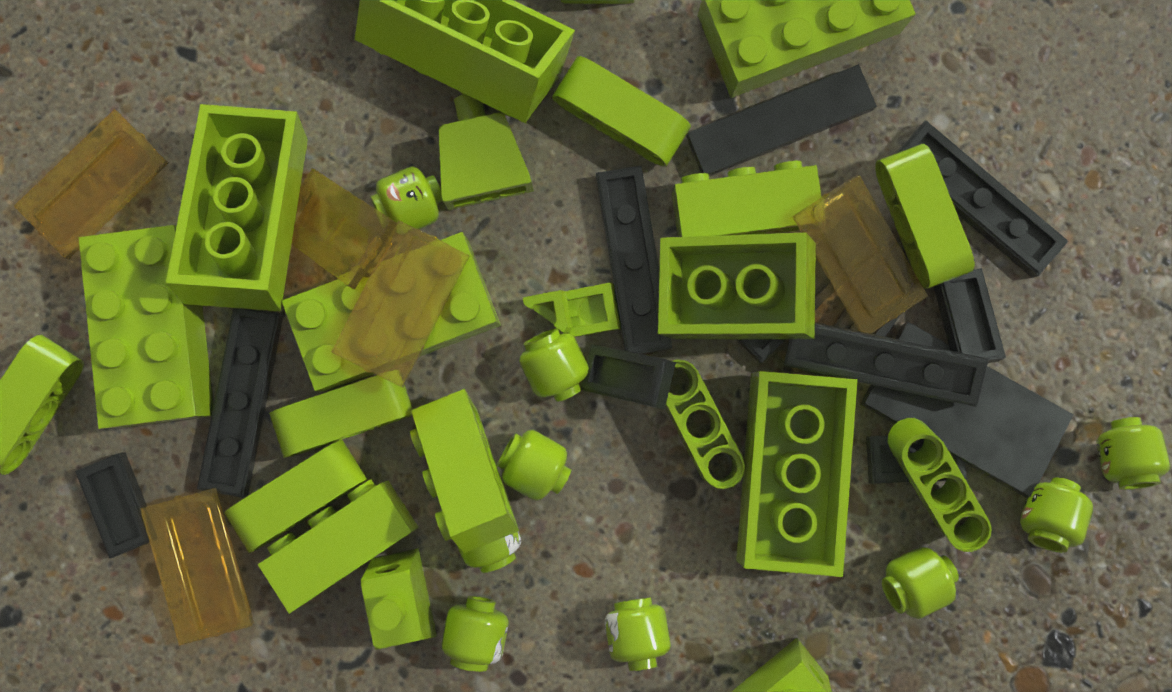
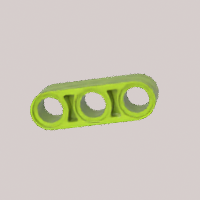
(621, 111)
(924, 216)
(32, 395)
(339, 414)
(718, 437)
(295, 496)
(954, 498)

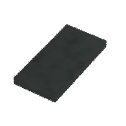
(1003, 437)

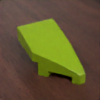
(579, 310)

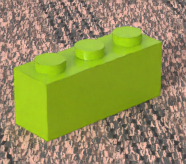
(744, 200)
(462, 472)
(336, 543)

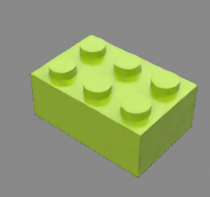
(737, 287)

